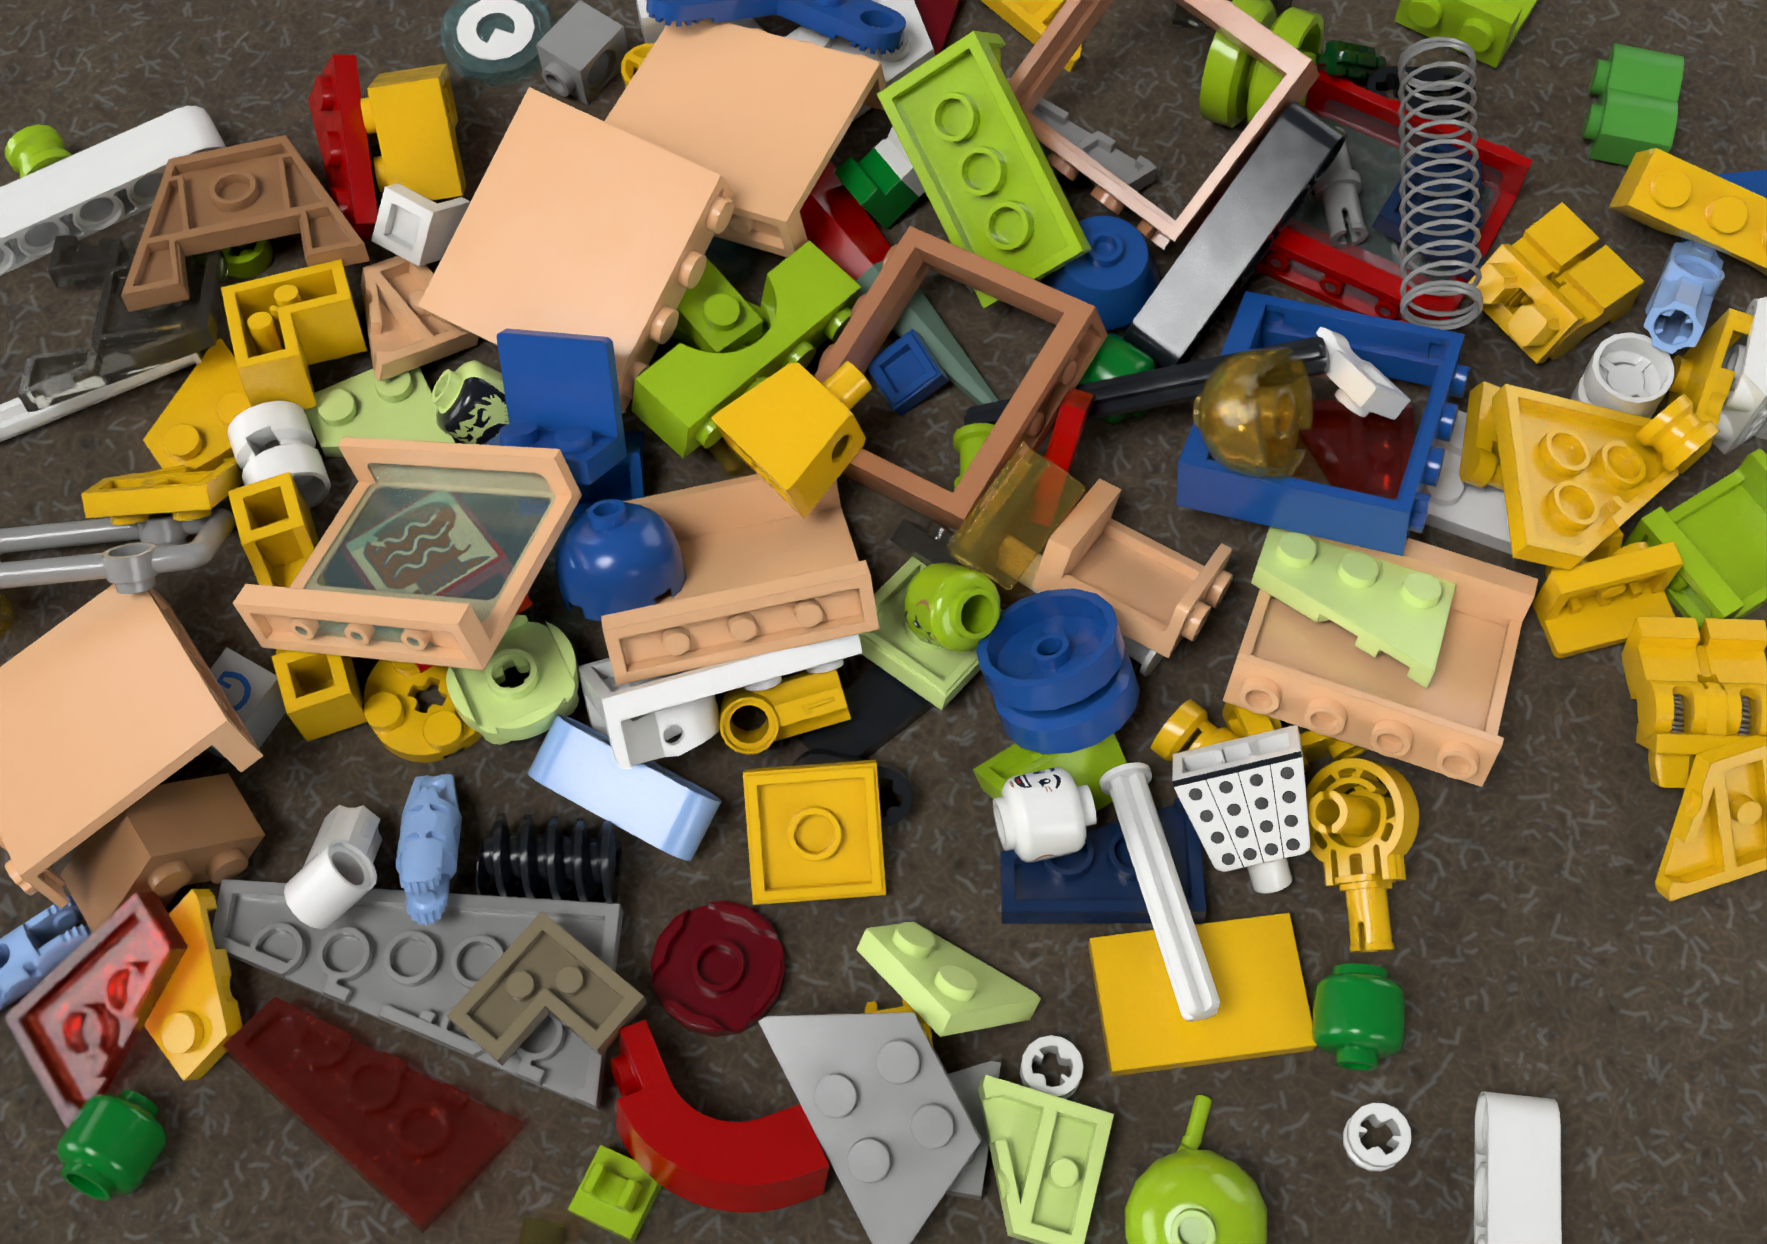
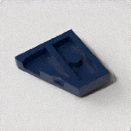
(1389, 217)

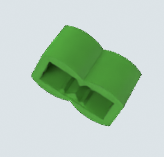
(1634, 103)

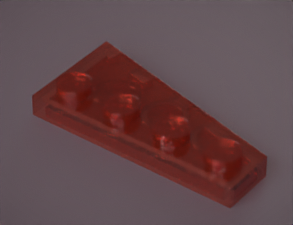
(384, 1120)

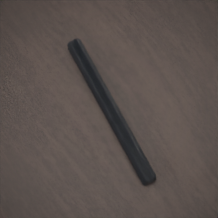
(1160, 385)

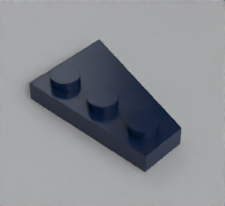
(1099, 879)

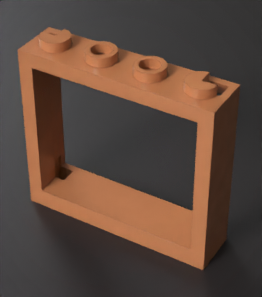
(1062, 41)
(1032, 407)

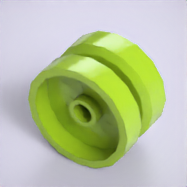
(1238, 84)

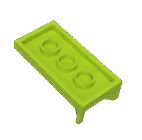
(983, 161)

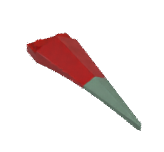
(854, 243)

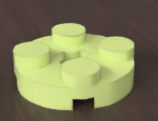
(526, 710)

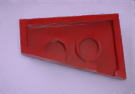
(344, 142)

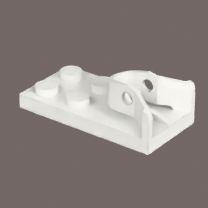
(650, 711)

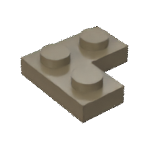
(541, 976)

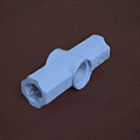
(1683, 296)

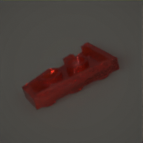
(96, 1003)

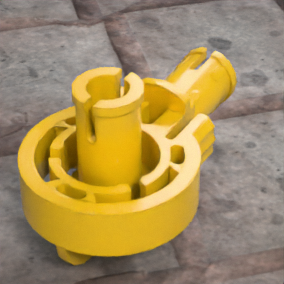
(1351, 858)

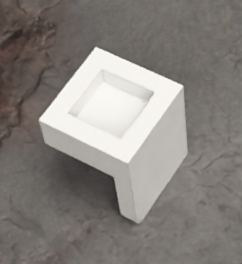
(416, 225)

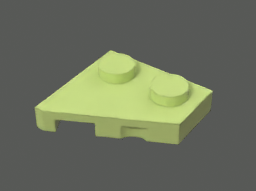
(943, 981)

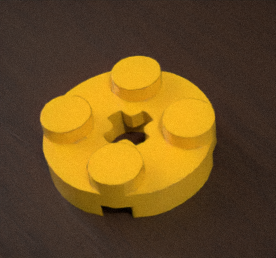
(396, 715)

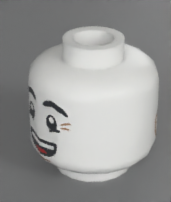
(1043, 814)

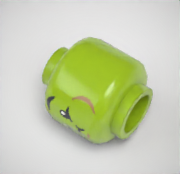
(951, 606)

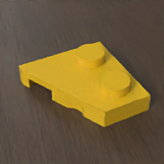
(198, 417)
(1719, 821)

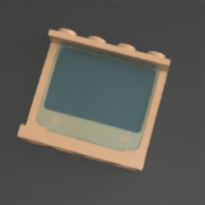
(422, 554)

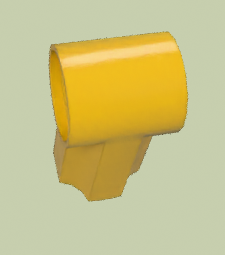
(791, 707)

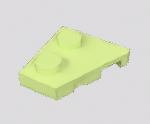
(377, 410)
(1043, 1160)

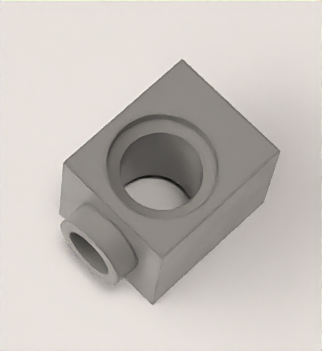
(582, 52)

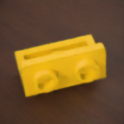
(1602, 598)

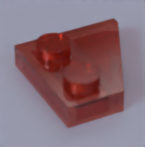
(1360, 451)

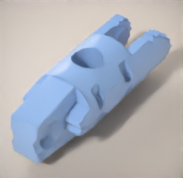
(429, 846)
(38, 948)

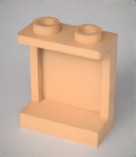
(1151, 587)

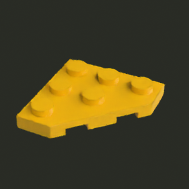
(1570, 473)

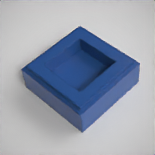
(907, 372)

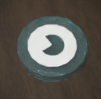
(494, 38)

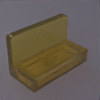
(1015, 517)

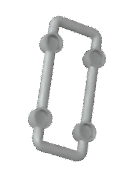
(130, 565)

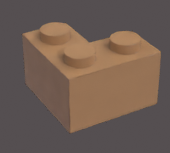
(164, 842)

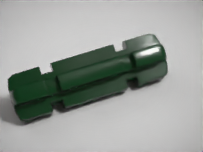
(1350, 60)

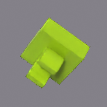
(615, 1194)

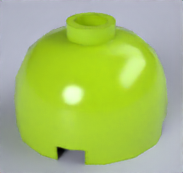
(1195, 1201)

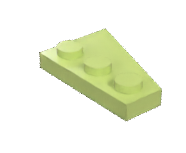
(1372, 598)

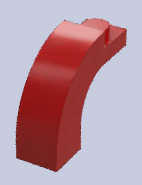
(706, 1159)

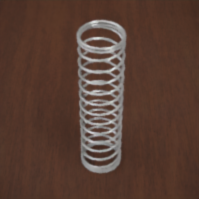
(1449, 286)

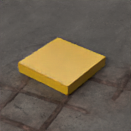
(814, 832)

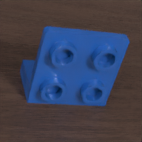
(563, 398)

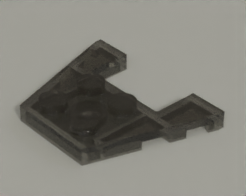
(123, 340)

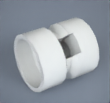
(1626, 375)
(276, 441)

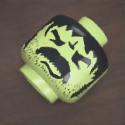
(471, 402)

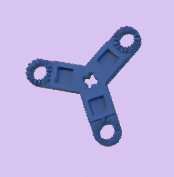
(828, 17)

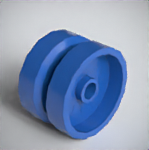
(1059, 671)

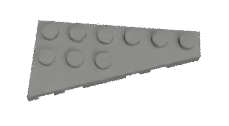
(420, 972)

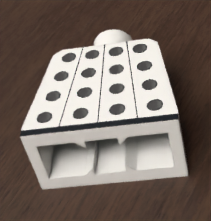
(1248, 803)

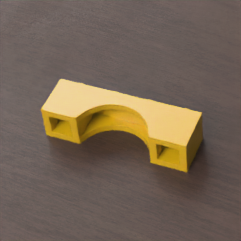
(1694, 206)
(278, 538)

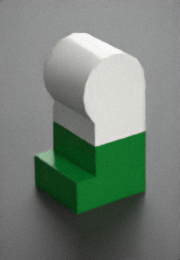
(882, 180)

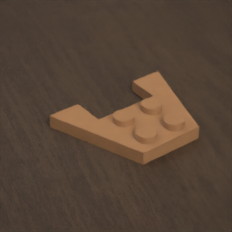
(232, 201)

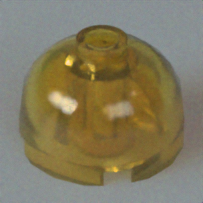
(1255, 412)

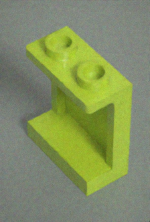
(1720, 543)

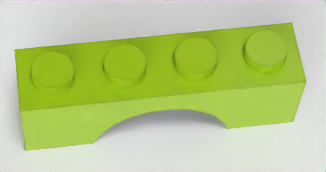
(804, 306)

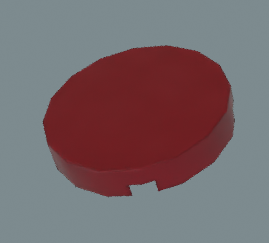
(725, 992)

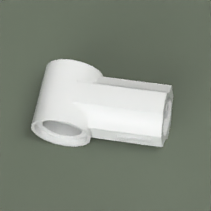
(337, 867)

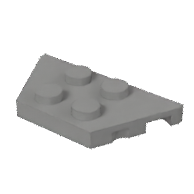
(878, 1112)

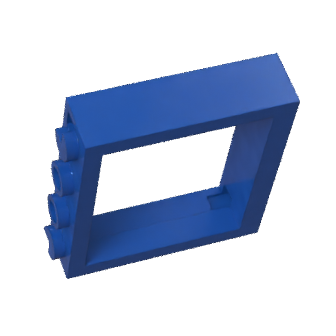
(1321, 510)

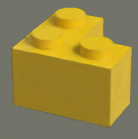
(415, 131)
(290, 323)

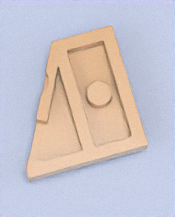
(398, 329)

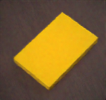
(1258, 988)

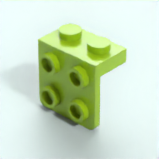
(1482, 24)

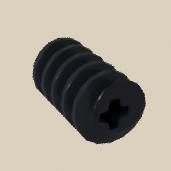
(549, 859)

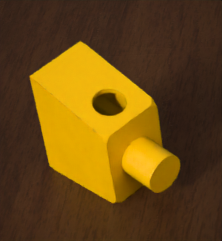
(797, 430)

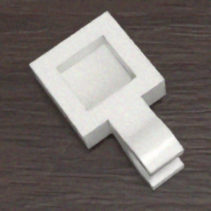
(1360, 382)

